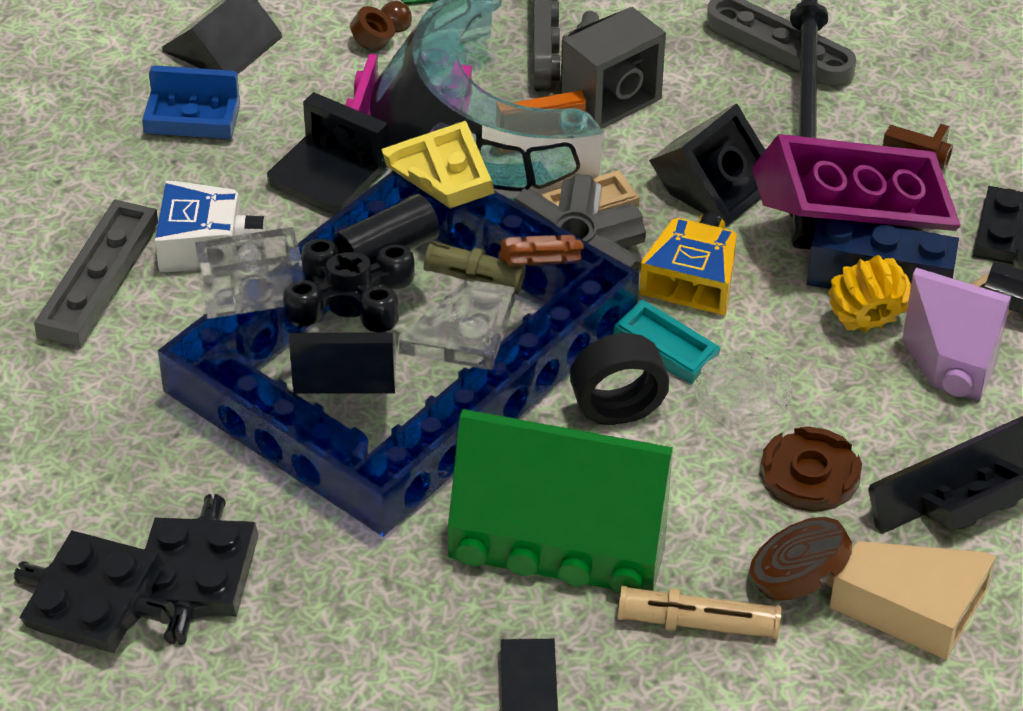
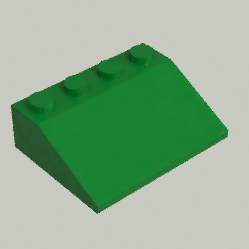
(558, 502)

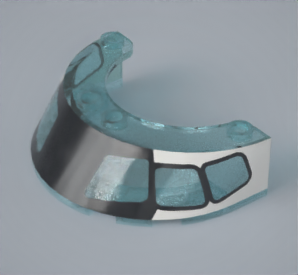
(429, 91)

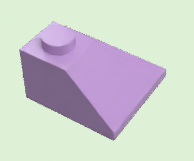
(954, 332)

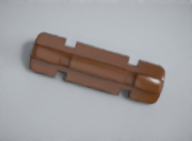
(540, 250)

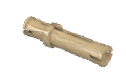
(699, 612)

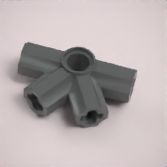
(580, 216)

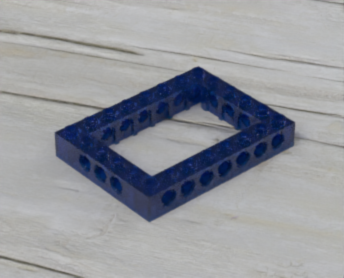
(216, 361)

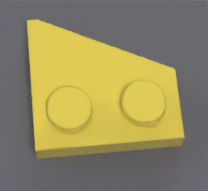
(442, 165)

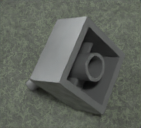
(614, 64)

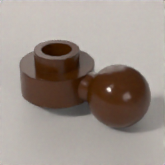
(376, 27)

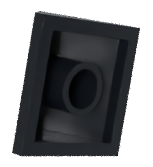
(226, 36)
(343, 362)

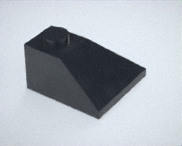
(713, 165)

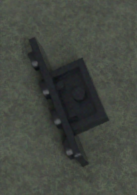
(956, 483)

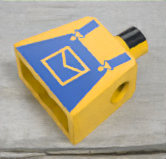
(691, 264)

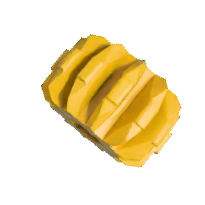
(870, 294)

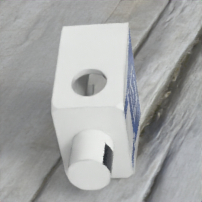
(194, 215)

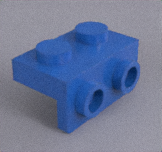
(192, 102)

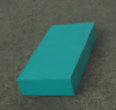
(680, 347)

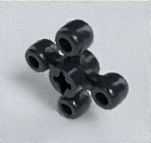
(349, 285)

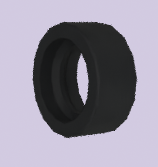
(612, 355)

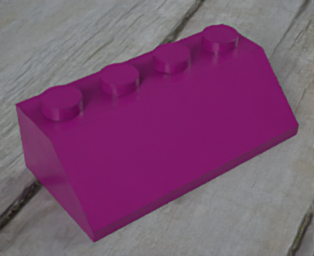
(855, 183)

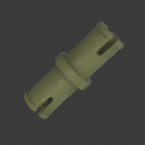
(472, 266)

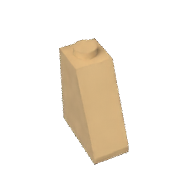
(913, 591)

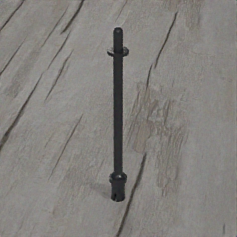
(809, 19)

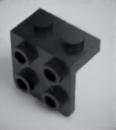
(334, 157)

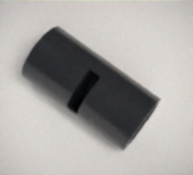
(405, 223)

